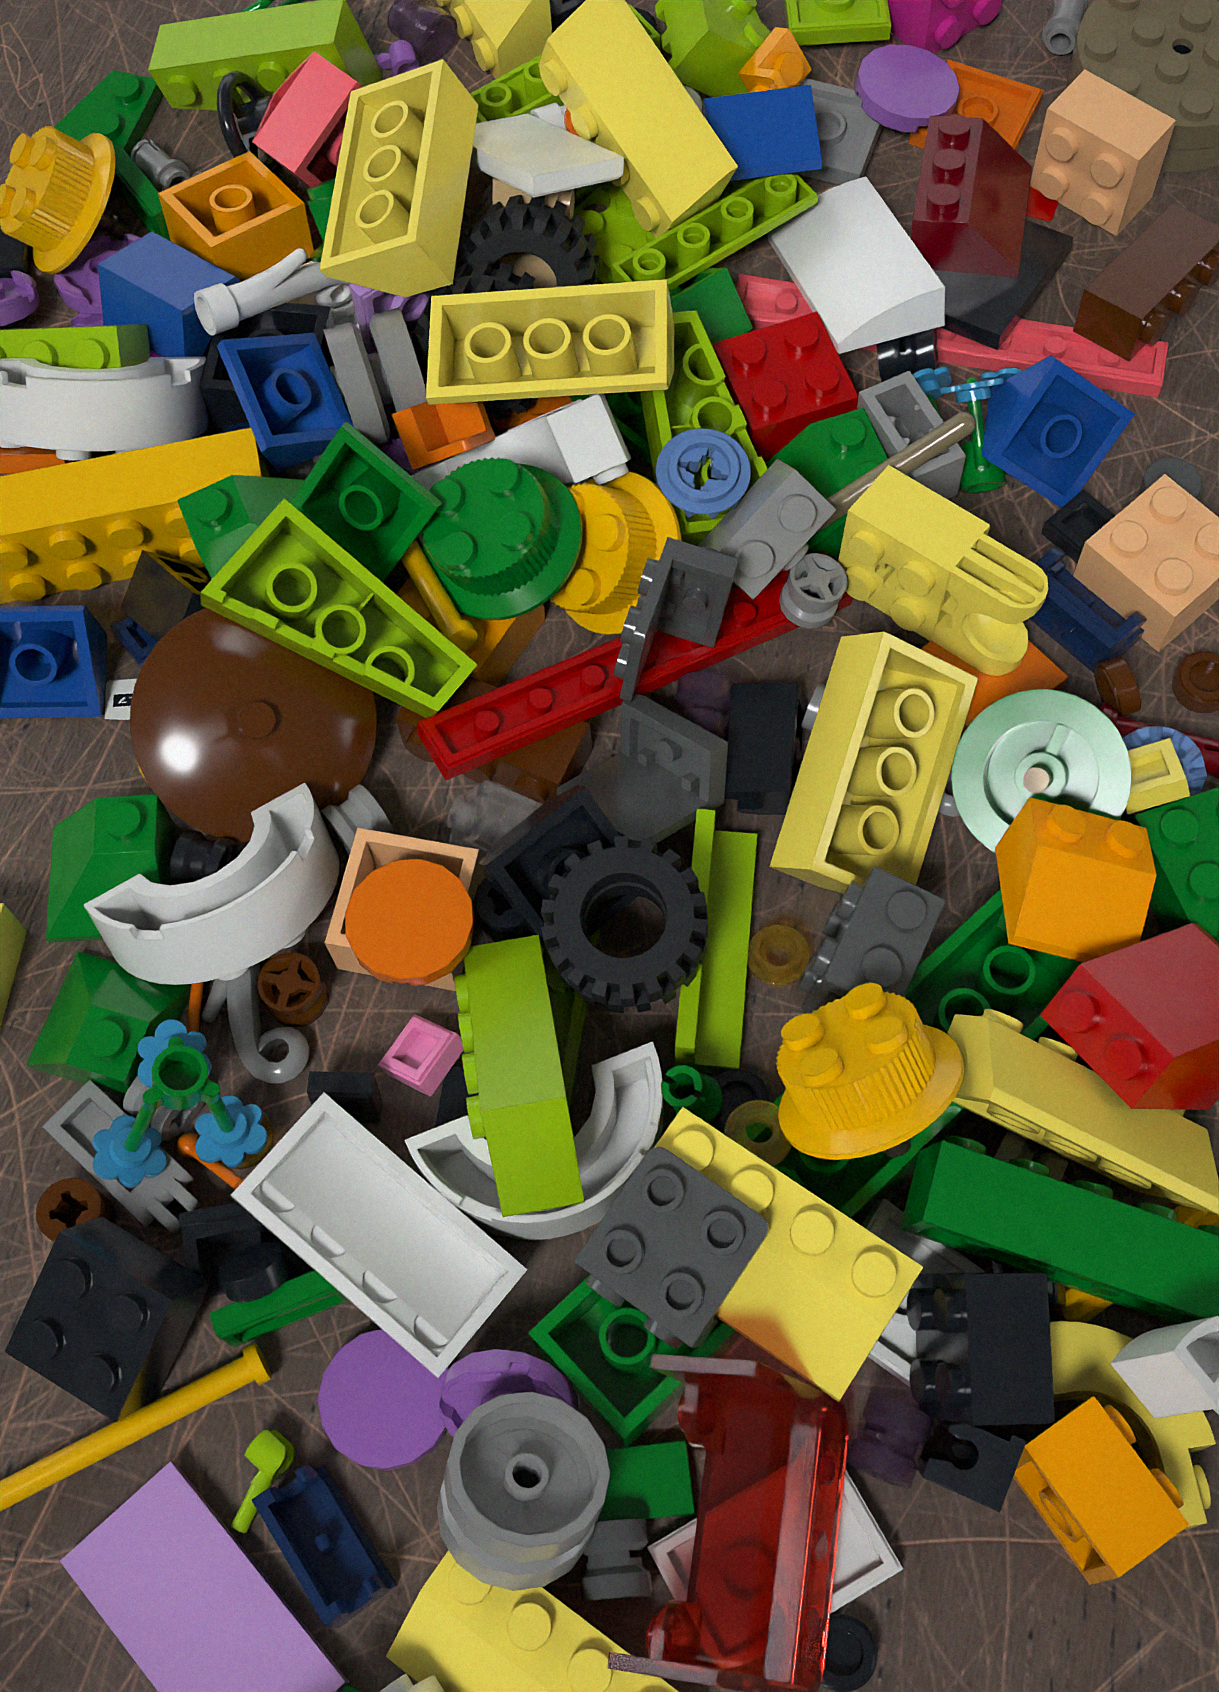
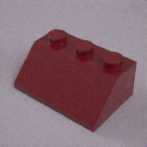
(970, 199)

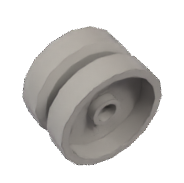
(377, 378)
(522, 1490)

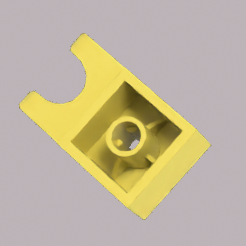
(940, 573)

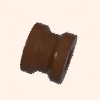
(286, 977)
(58, 1200)

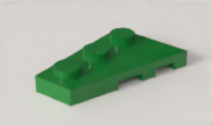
(117, 109)

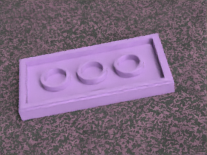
(194, 1599)

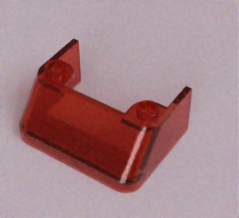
(761, 1531)

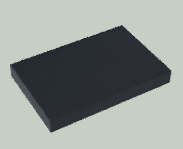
(990, 305)

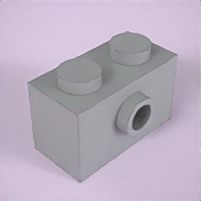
(902, 416)
(770, 526)

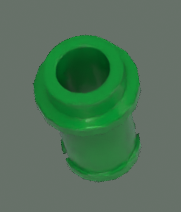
(685, 1084)

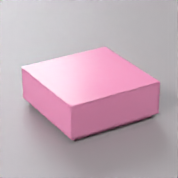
(422, 1055)

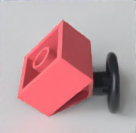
(294, 126)

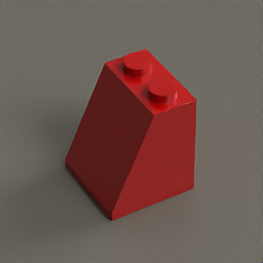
(1148, 1019)

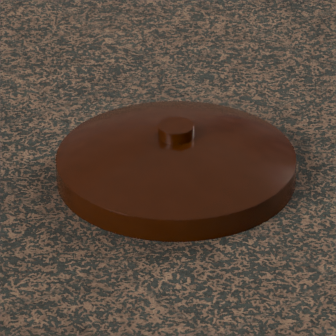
(242, 720)

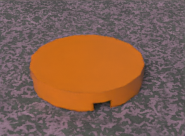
(410, 922)

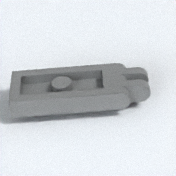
(74, 1129)

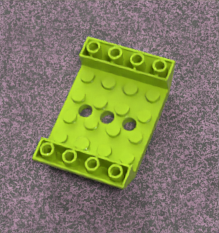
(627, 250)

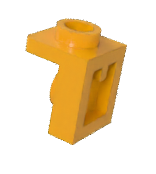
(775, 63)

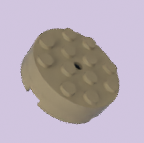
(1165, 58)

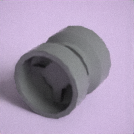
(614, 1562)

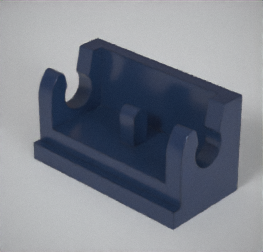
(1080, 618)
(325, 1545)

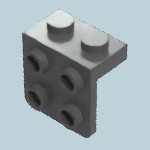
(680, 597)
(659, 775)
(874, 938)
(672, 1247)

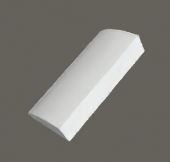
(859, 268)
(379, 1234)

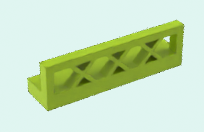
(714, 1001)

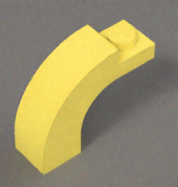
(1083, 1370)

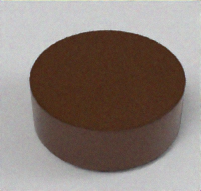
(1197, 682)
(1117, 686)

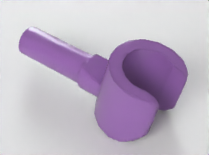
(400, 58)

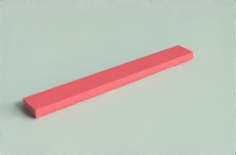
(776, 301)

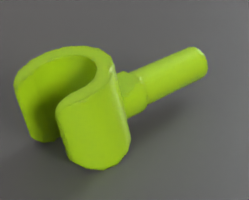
(273, 1458)

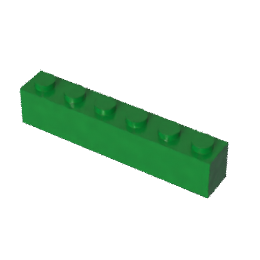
(1064, 1230)

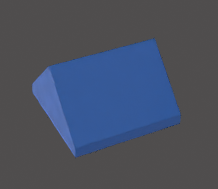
(767, 131)
(156, 287)
(285, 395)
(1051, 428)
(52, 662)

